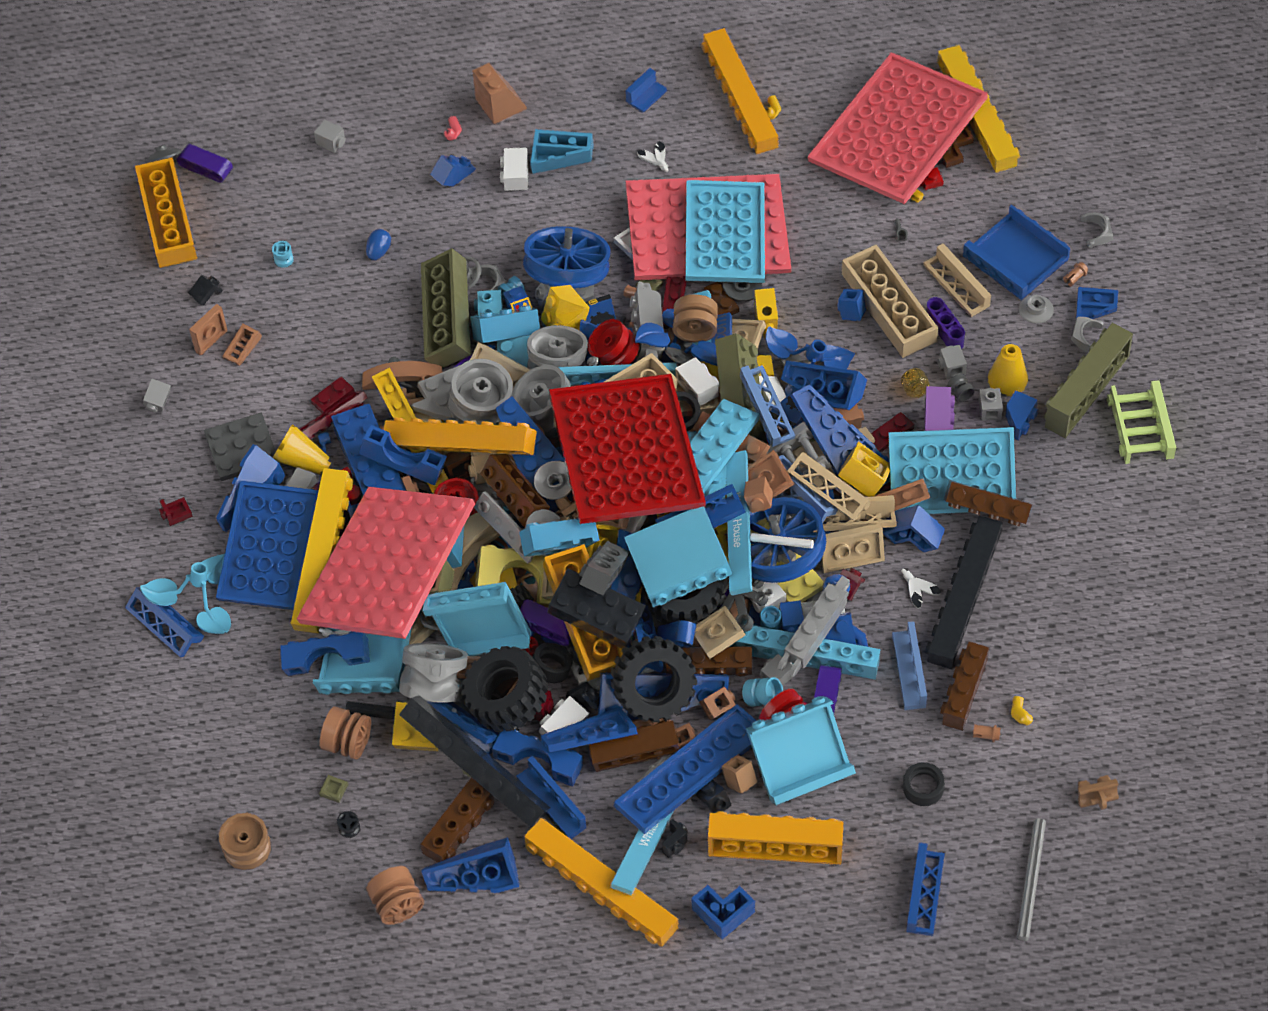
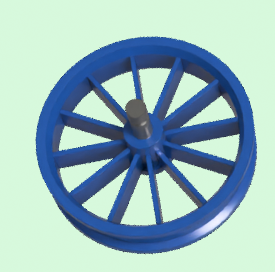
(566, 257)
(809, 558)

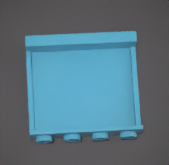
(678, 556)
(479, 618)
(378, 675)
(799, 750)

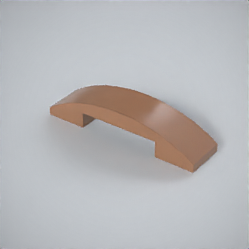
(402, 372)

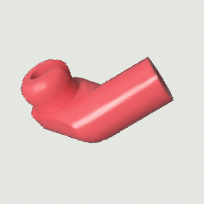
(455, 129)

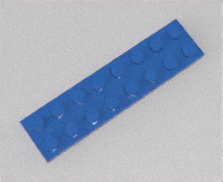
(686, 770)

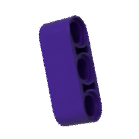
(204, 163)
(948, 326)
(544, 623)
(828, 683)

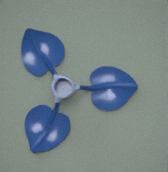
(655, 336)
(783, 344)

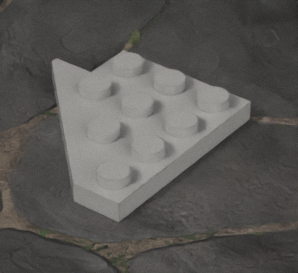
(436, 394)

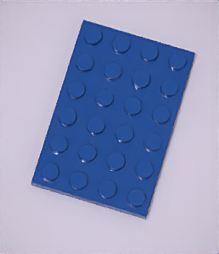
(267, 545)

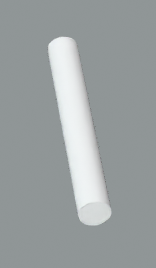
(779, 540)

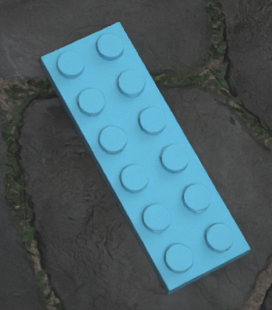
(720, 439)

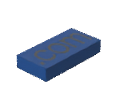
(724, 326)

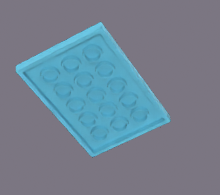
(725, 231)
(967, 456)

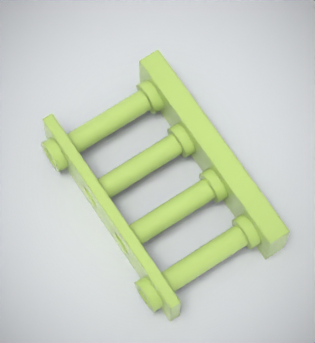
(1157, 411)

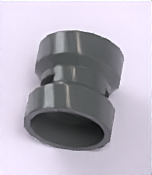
(962, 389)

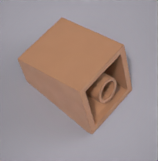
(495, 94)

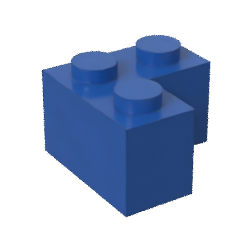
(917, 527)
(723, 914)

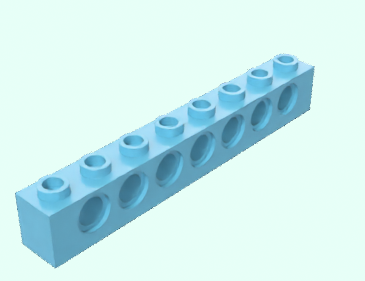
(852, 658)

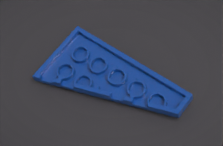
(830, 429)
(544, 450)
(656, 683)

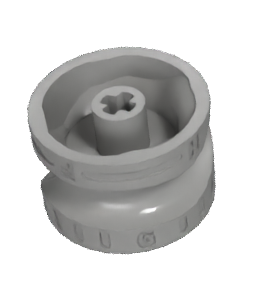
(557, 347)
(477, 391)
(533, 395)
(432, 672)

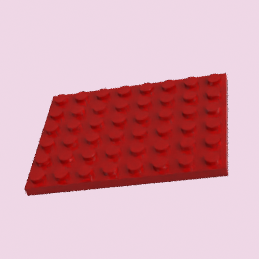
(626, 448)

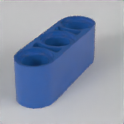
(679, 632)

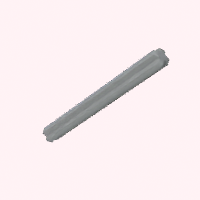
(1031, 879)

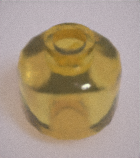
(914, 382)

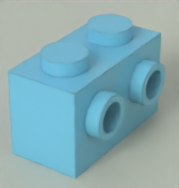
(488, 301)

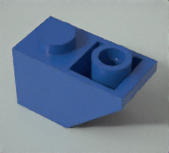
(452, 169)
(1019, 412)

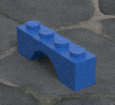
(381, 448)
(299, 656)
(514, 746)

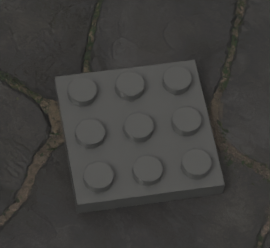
(234, 439)

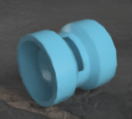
(282, 254)

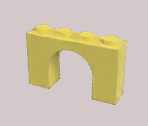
(495, 561)

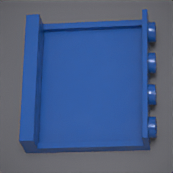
(1017, 253)

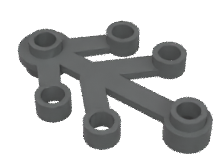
(742, 616)

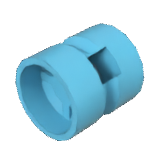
(760, 691)

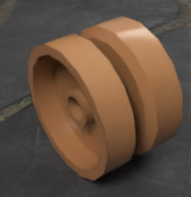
(695, 318)
(245, 841)

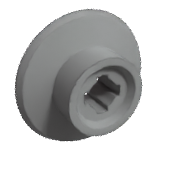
(1036, 315)

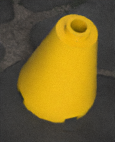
(1008, 371)
(301, 452)

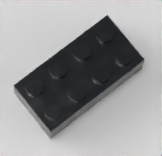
(604, 616)

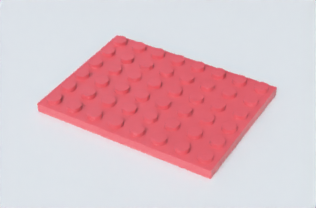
(897, 127)
(659, 225)
(386, 562)

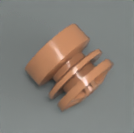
(345, 732)
(395, 895)

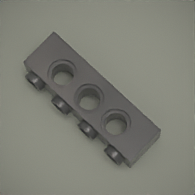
(603, 567)

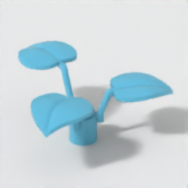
(164, 591)

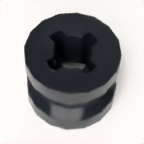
(344, 821)

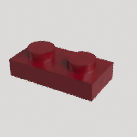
(332, 395)

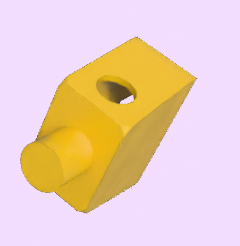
(766, 308)

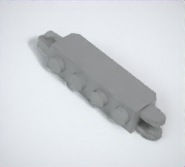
(646, 309)
(815, 626)

